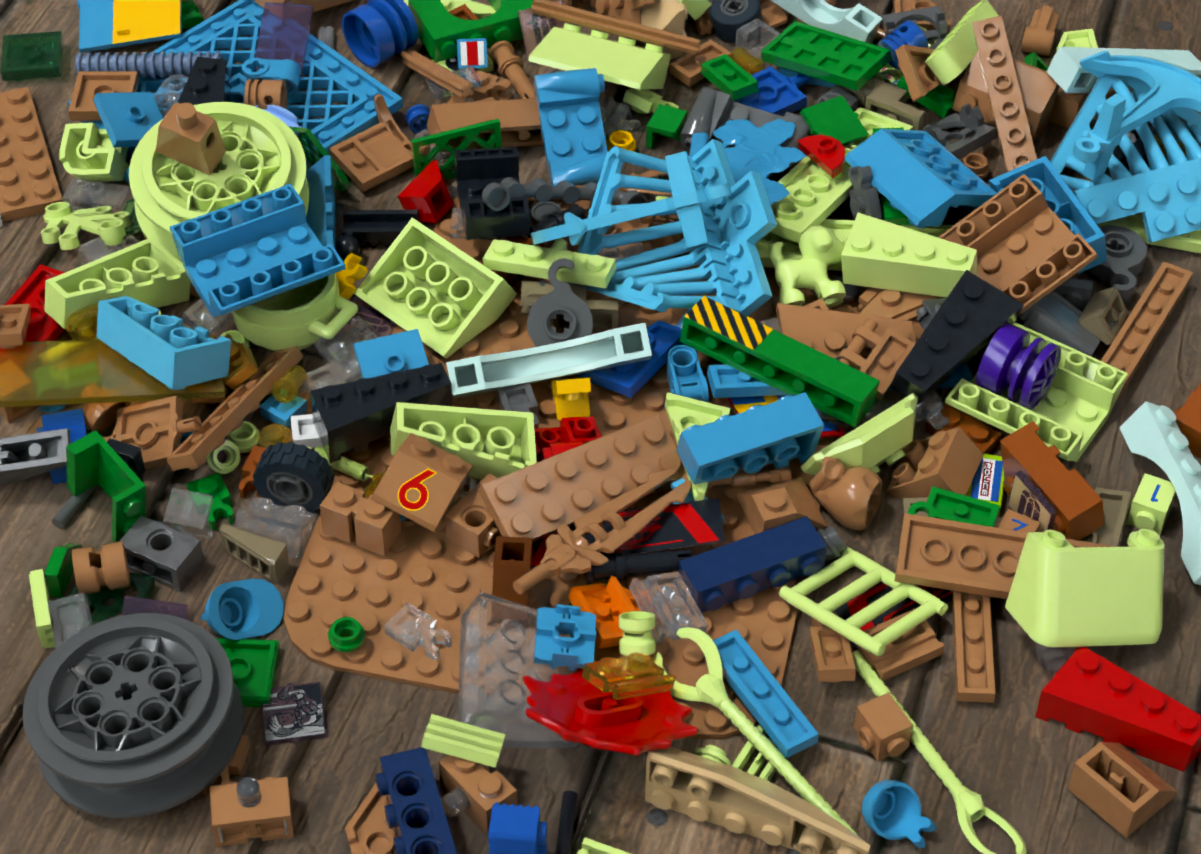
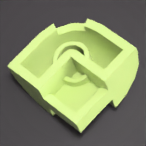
(90, 154)

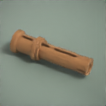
(511, 68)

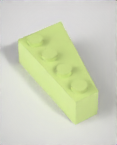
(903, 259)

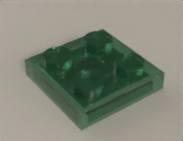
(32, 56)

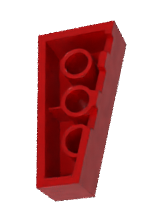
(1122, 709)

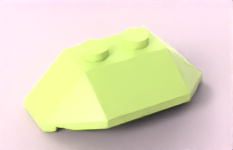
(872, 442)

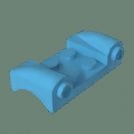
(572, 124)

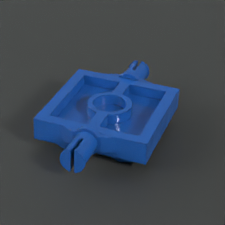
(777, 92)

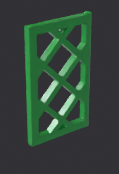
(442, 138)

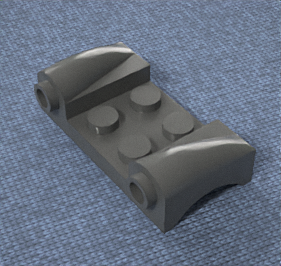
(716, 108)

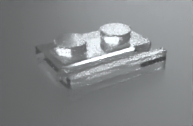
(670, 602)

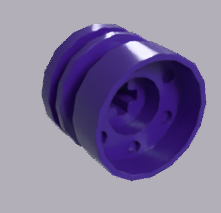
(1018, 366)

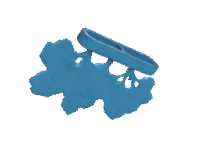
(755, 150)

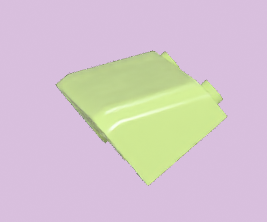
(1089, 593)

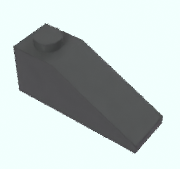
(32, 454)

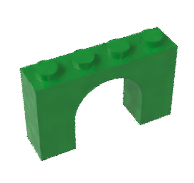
(441, 29)

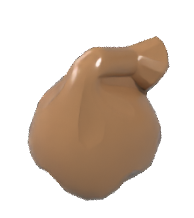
(848, 494)

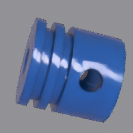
(905, 34)

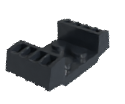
(473, 173)

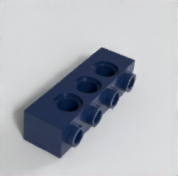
(413, 774)

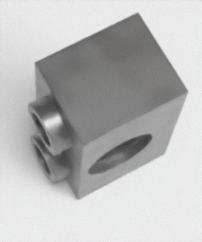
(162, 553)

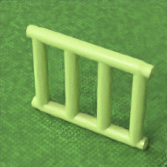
(850, 627)

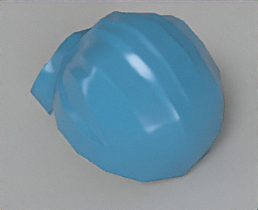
(895, 812)

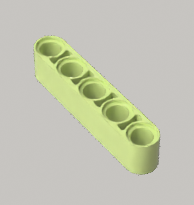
(959, 45)

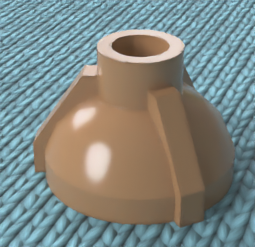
(102, 415)

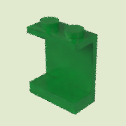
(95, 462)

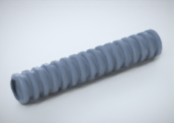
(144, 64)

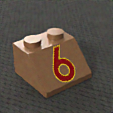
(422, 482)

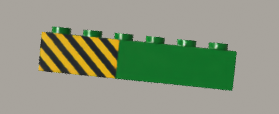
(779, 360)

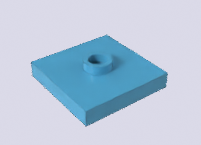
(127, 116)
(390, 354)

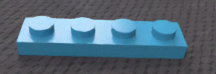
(764, 696)

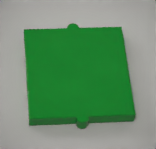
(836, 120)

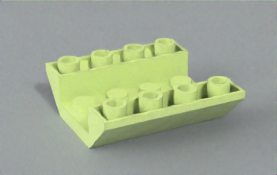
(1067, 413)

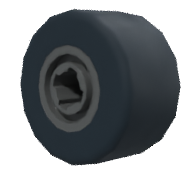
(731, 15)

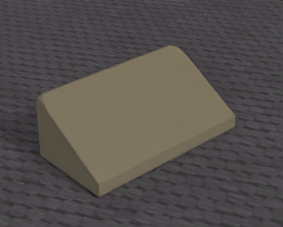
(1104, 314)

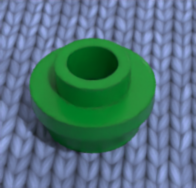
(346, 627)

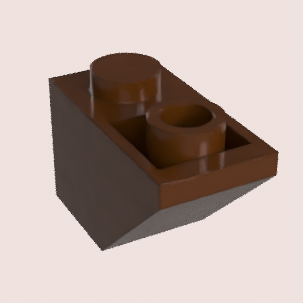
(511, 561)

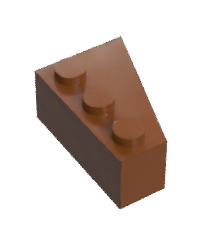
(1075, 501)

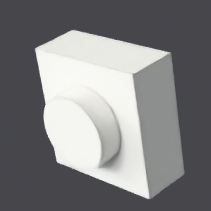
(304, 431)

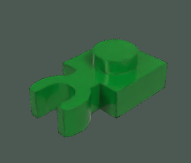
(214, 486)

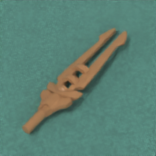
(572, 552)

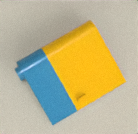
(127, 22)

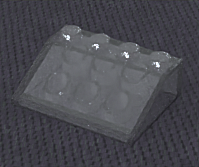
(494, 658)

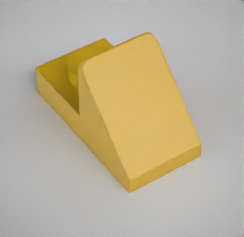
(571, 397)

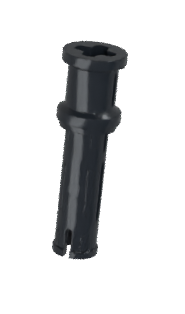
(636, 564)

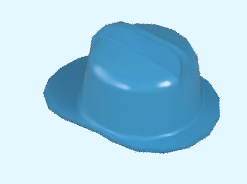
(244, 609)

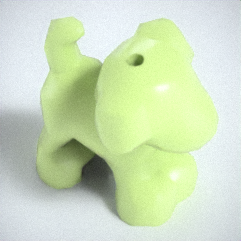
(818, 250)

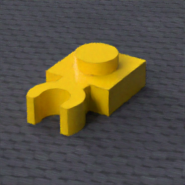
(347, 277)

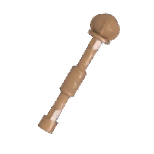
(743, 478)

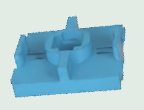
(564, 651)

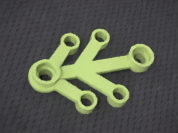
(95, 220)

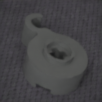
(1124, 262)
(559, 302)

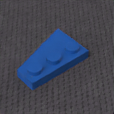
(631, 377)

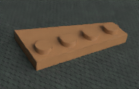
(832, 330)

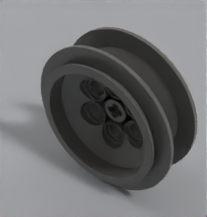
(134, 715)

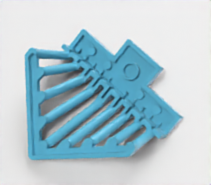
(1166, 192)
(732, 228)

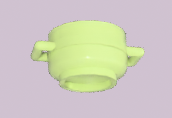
(296, 316)

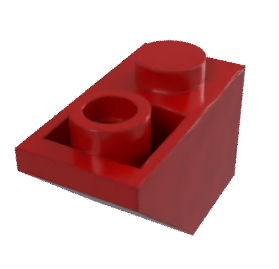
(428, 194)

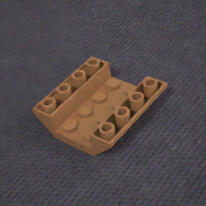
(1021, 243)

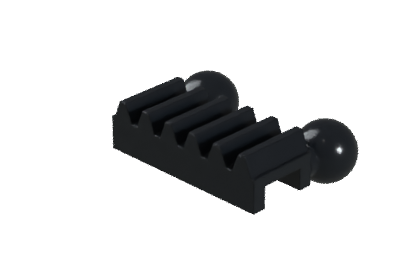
(371, 227)

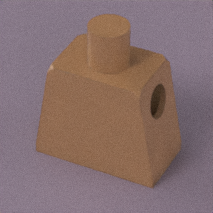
(190, 138)

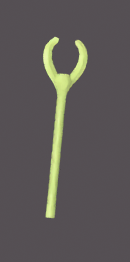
(711, 690)
(968, 803)

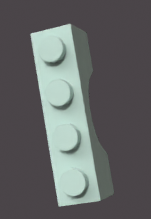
(853, 22)

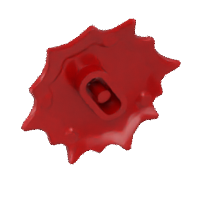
(595, 719)

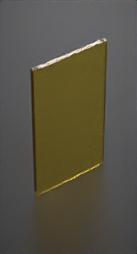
(83, 375)

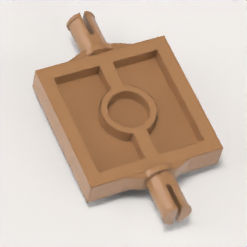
(154, 428)

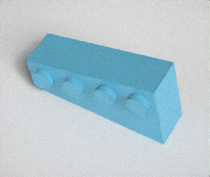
(162, 343)

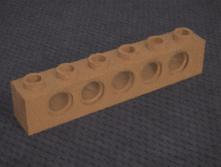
(1004, 92)

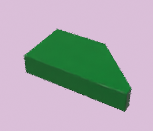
(60, 569)

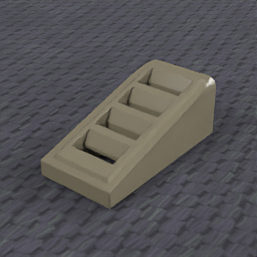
(256, 552)

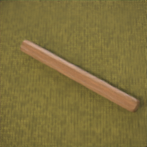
(616, 26)

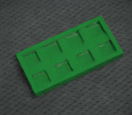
(826, 55)

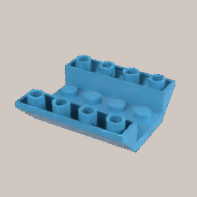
(919, 175)
(252, 251)

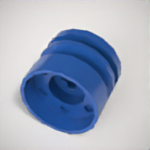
(379, 30)

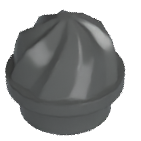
(833, 542)

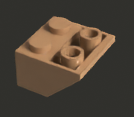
(941, 461)
(1119, 787)

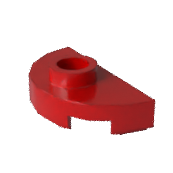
(825, 152)

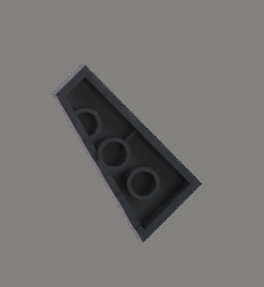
(207, 82)
(363, 410)

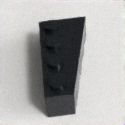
(955, 335)

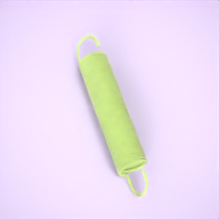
(347, 466)

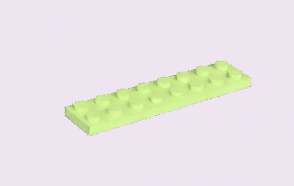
(814, 192)

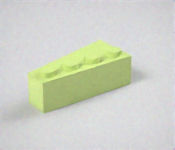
(138, 271)
(485, 438)

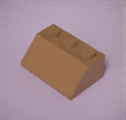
(1036, 88)

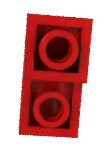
(570, 430)

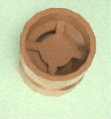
(101, 567)

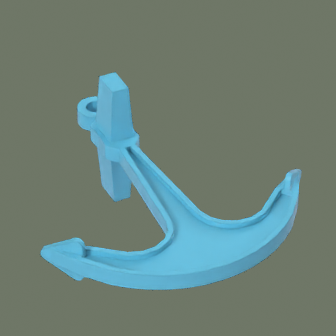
(1169, 89)
(685, 200)

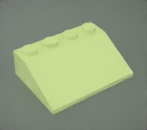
(617, 60)
(435, 289)

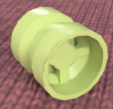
(637, 633)

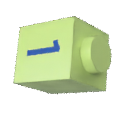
(1151, 504)

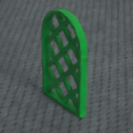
(311, 156)

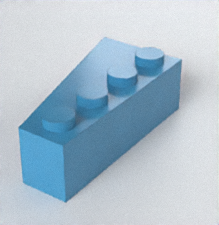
(751, 439)

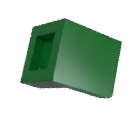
(665, 122)

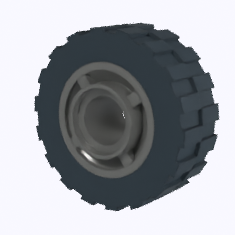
(293, 476)

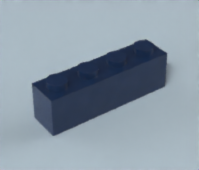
(753, 564)

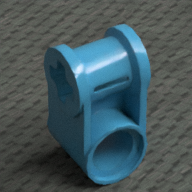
(274, 70)
(685, 374)

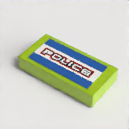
(988, 480)

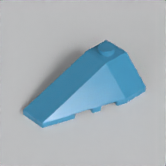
(322, 206)

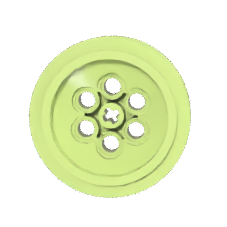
(258, 159)

